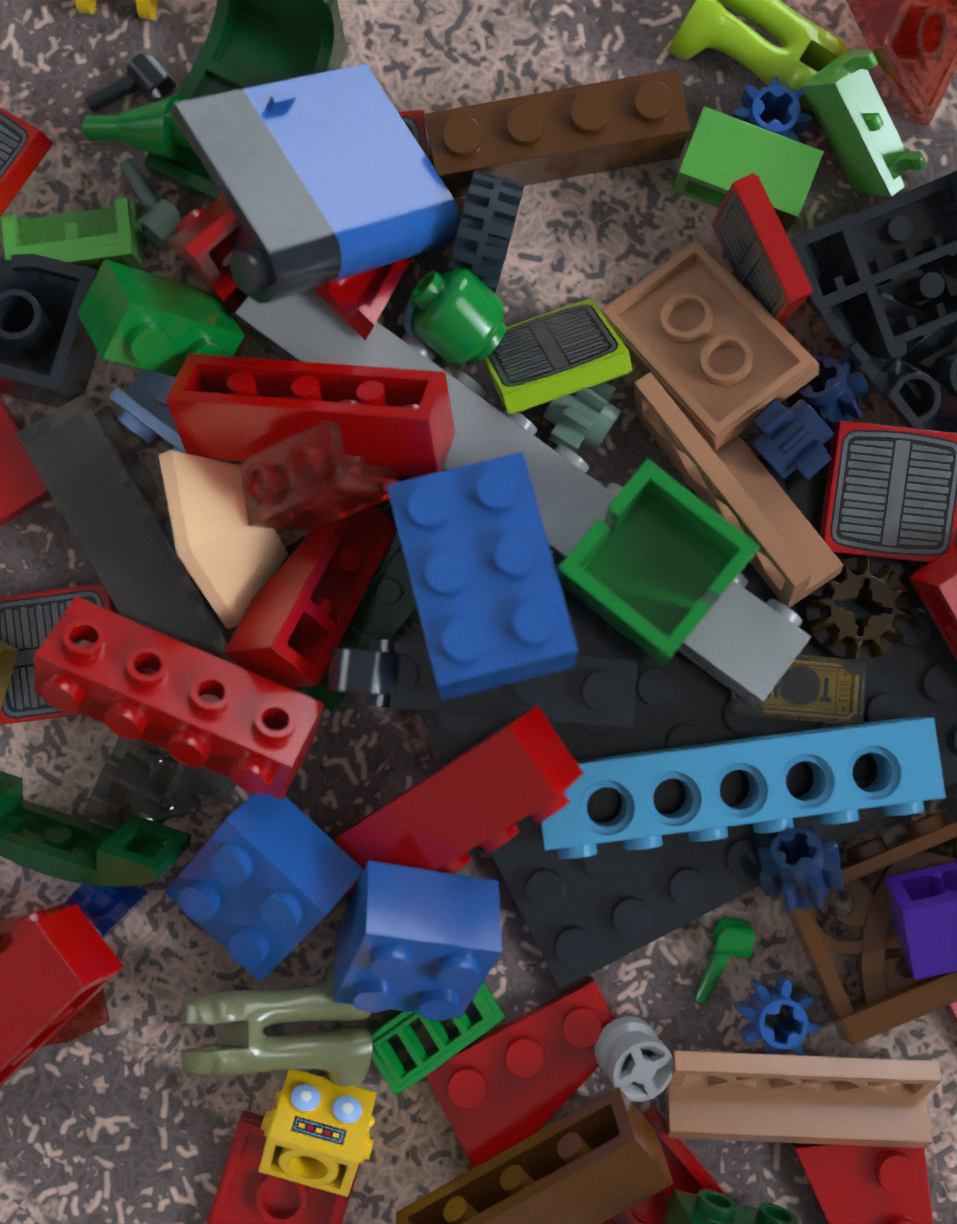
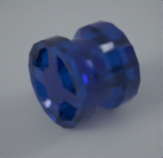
(107, 904)

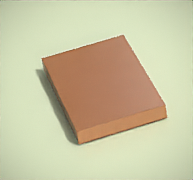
(709, 343)

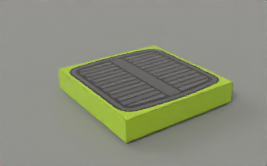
(556, 356)

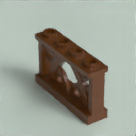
(886, 995)

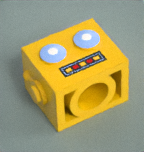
(318, 1132)

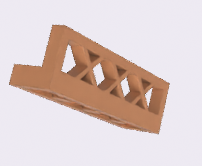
(744, 493)
(800, 1099)

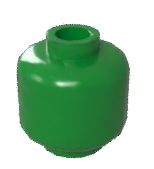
(457, 316)

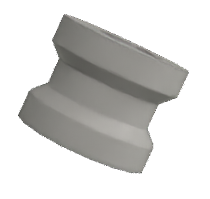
(650, 1064)

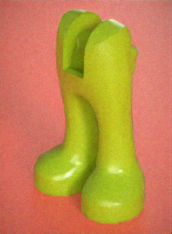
(800, 40)

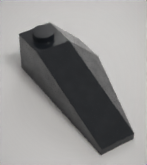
(42, 339)

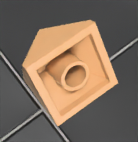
(213, 533)

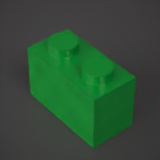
(154, 320)

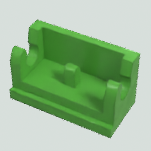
(860, 125)
(730, 149)
(79, 237)

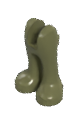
(245, 1049)

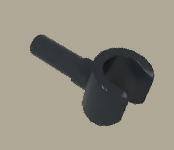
(143, 74)

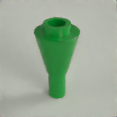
(143, 128)

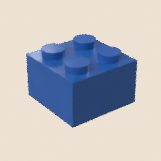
(264, 882)
(416, 941)

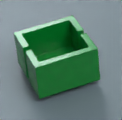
(660, 563)

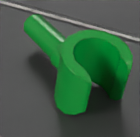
(729, 938)

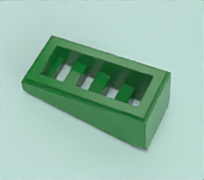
(424, 1061)

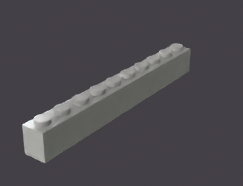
(738, 639)

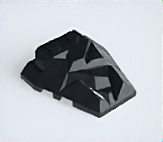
(891, 297)

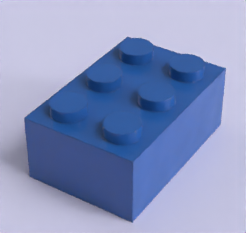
(483, 576)

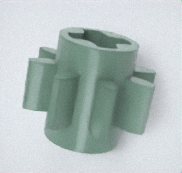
(582, 417)

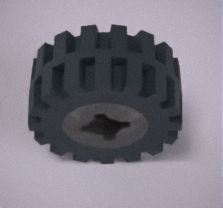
(486, 226)

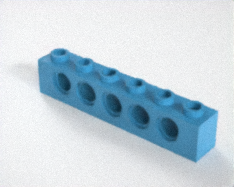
(905, 777)

